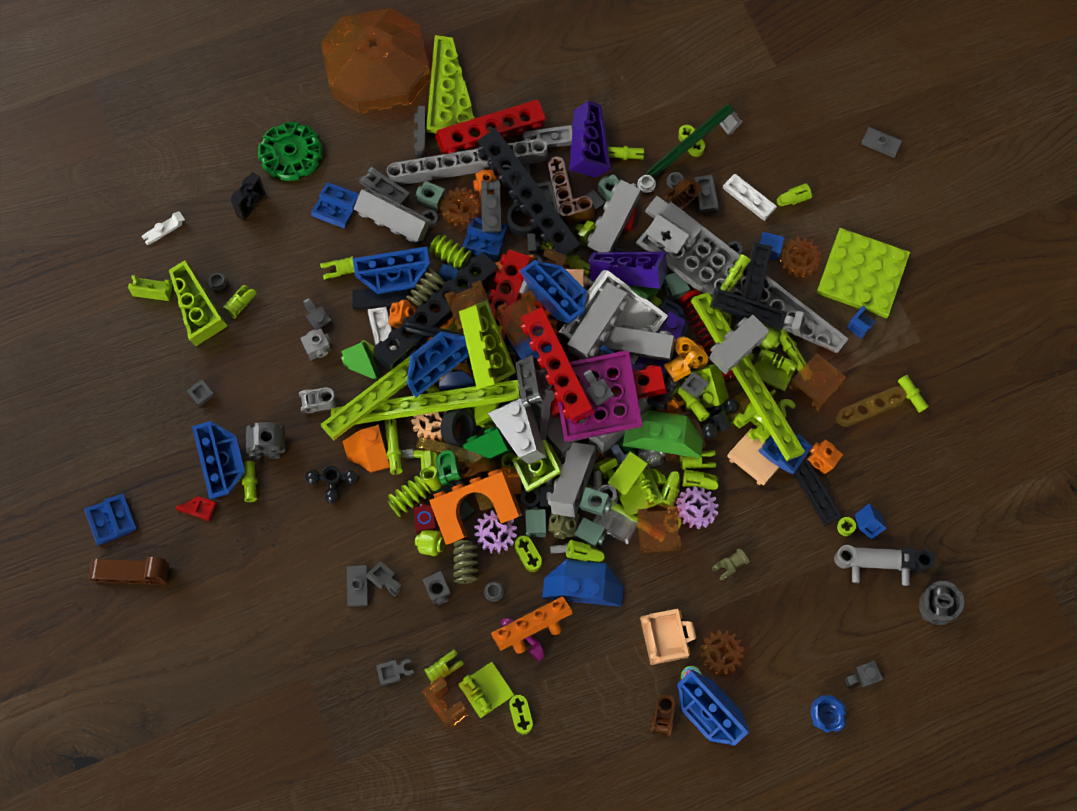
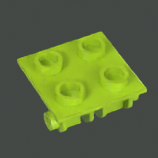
(774, 371)
(642, 494)
(486, 689)

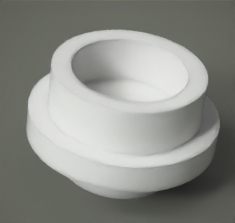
(646, 183)

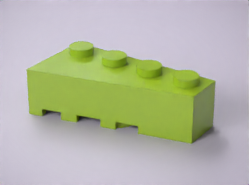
(197, 307)
(485, 345)

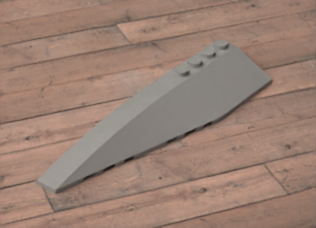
(706, 266)

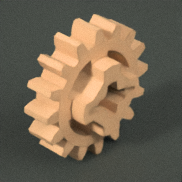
(430, 429)

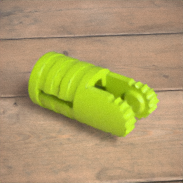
(795, 195)
(343, 267)
(239, 301)
(692, 462)
(699, 479)
(670, 490)
(583, 552)
(440, 668)

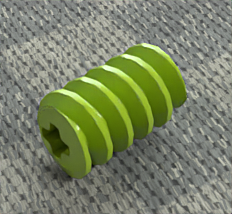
(449, 253)
(408, 495)

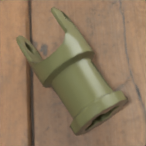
(731, 563)

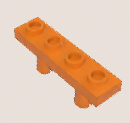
(544, 617)

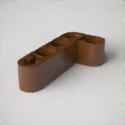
(569, 204)
(151, 572)

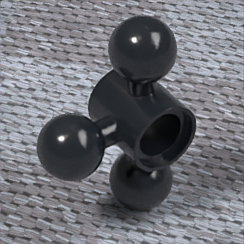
(719, 418)
(332, 494)

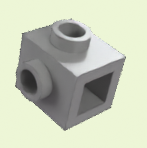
(316, 344)

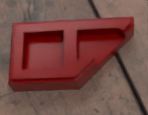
(199, 508)

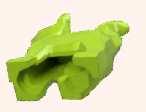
(752, 415)

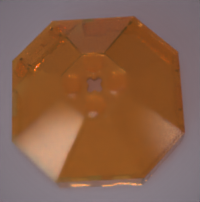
(377, 74)

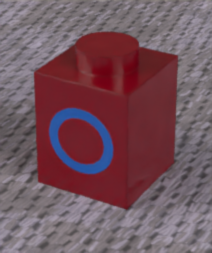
(424, 518)

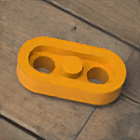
(691, 347)

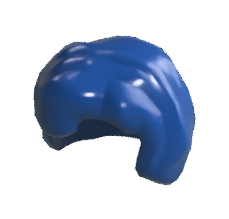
(828, 713)

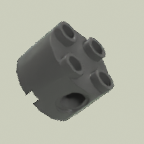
(265, 440)
(941, 603)

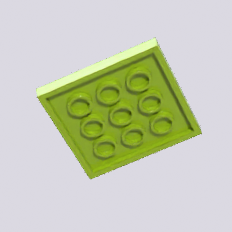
(863, 272)

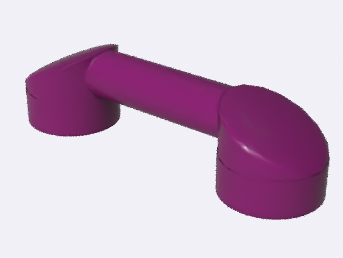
(536, 649)

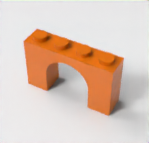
(447, 506)

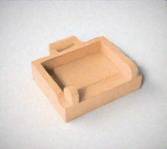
(748, 457)
(666, 636)

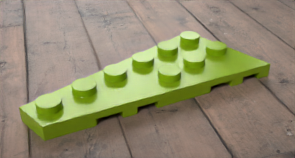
(448, 92)

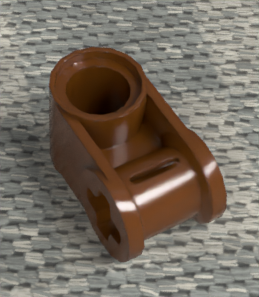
(681, 196)
(477, 469)
(663, 717)

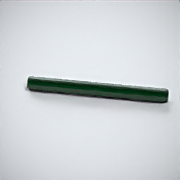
(690, 141)

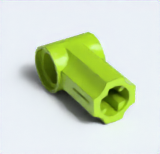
(429, 471)

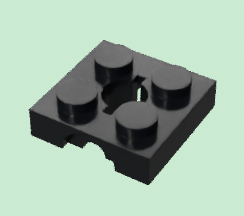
(248, 194)

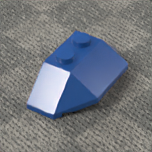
(392, 270)
(555, 290)
(435, 360)
(219, 458)
(584, 583)
(711, 709)

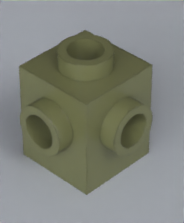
(562, 525)

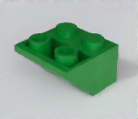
(490, 445)

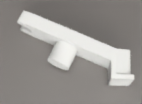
(164, 228)

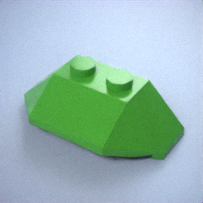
(665, 434)

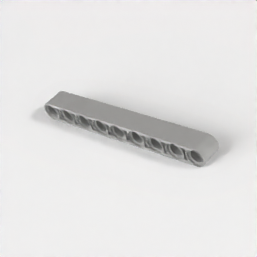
(459, 166)

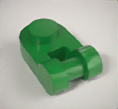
(447, 461)

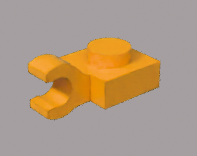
(681, 367)

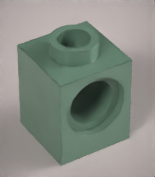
(604, 184)
(430, 202)
(675, 287)
(589, 495)
(535, 522)
(590, 533)

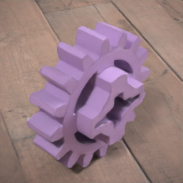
(697, 507)
(487, 533)

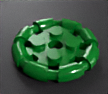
(289, 161)

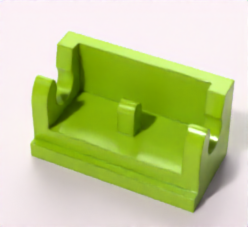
(150, 288)
(627, 474)

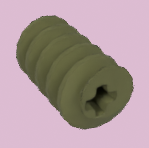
(426, 289)
(464, 562)

